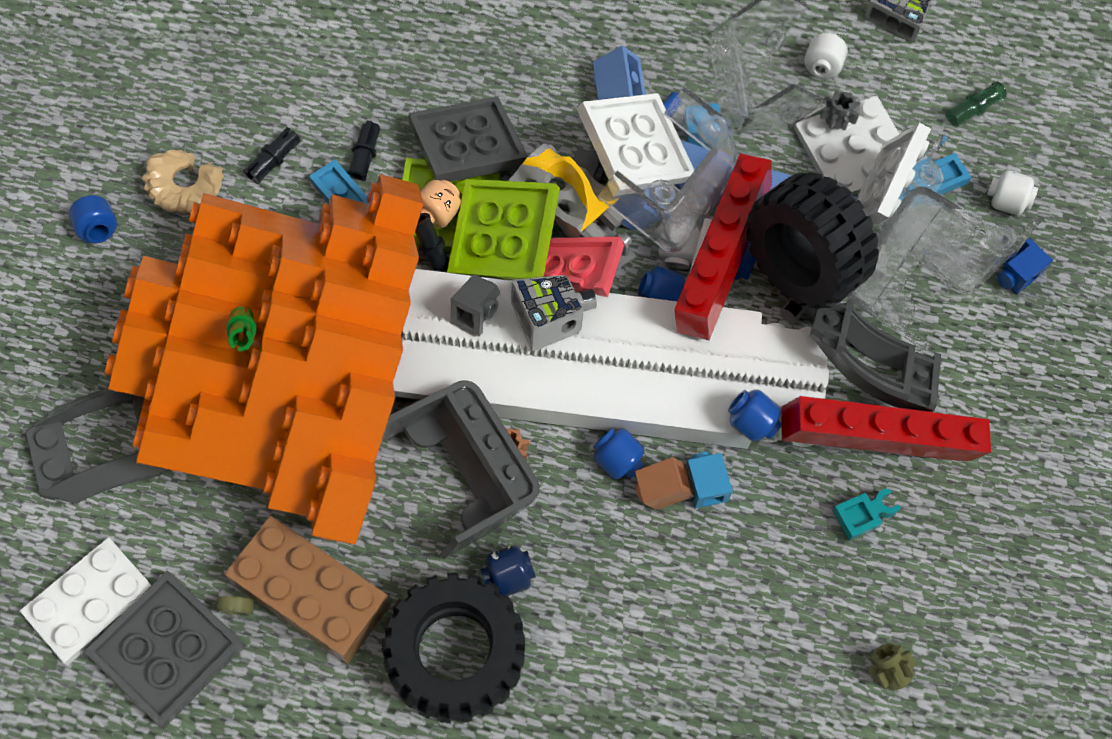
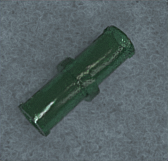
(976, 104)

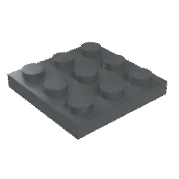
(467, 139)
(165, 649)

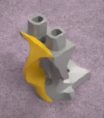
(577, 197)

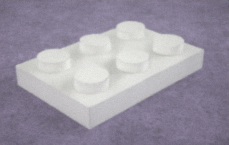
(85, 600)

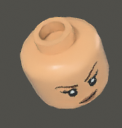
(441, 201)

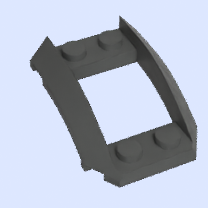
(919, 372)
(52, 458)

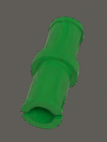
(241, 328)

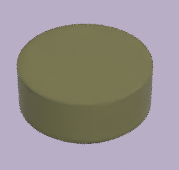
(235, 605)

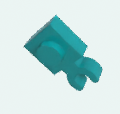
(862, 515)

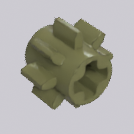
(892, 666)

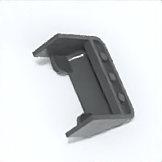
(480, 450)

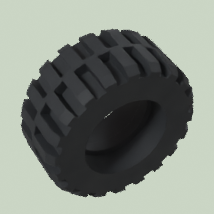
(812, 240)
(437, 601)

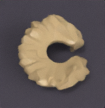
(166, 193)

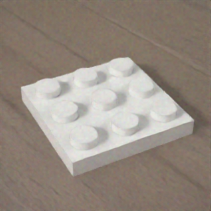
(636, 139)
(847, 153)
(892, 172)

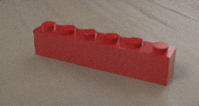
(722, 249)
(884, 429)

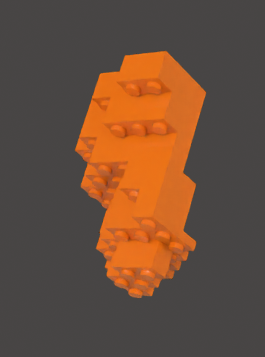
(316, 384)

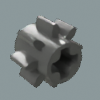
(840, 110)

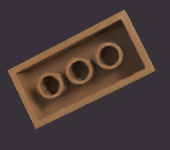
(308, 589)

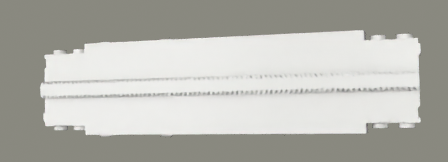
(616, 372)

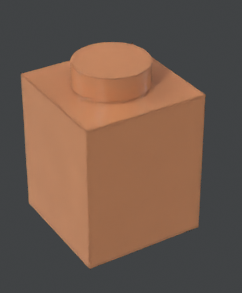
(663, 484)

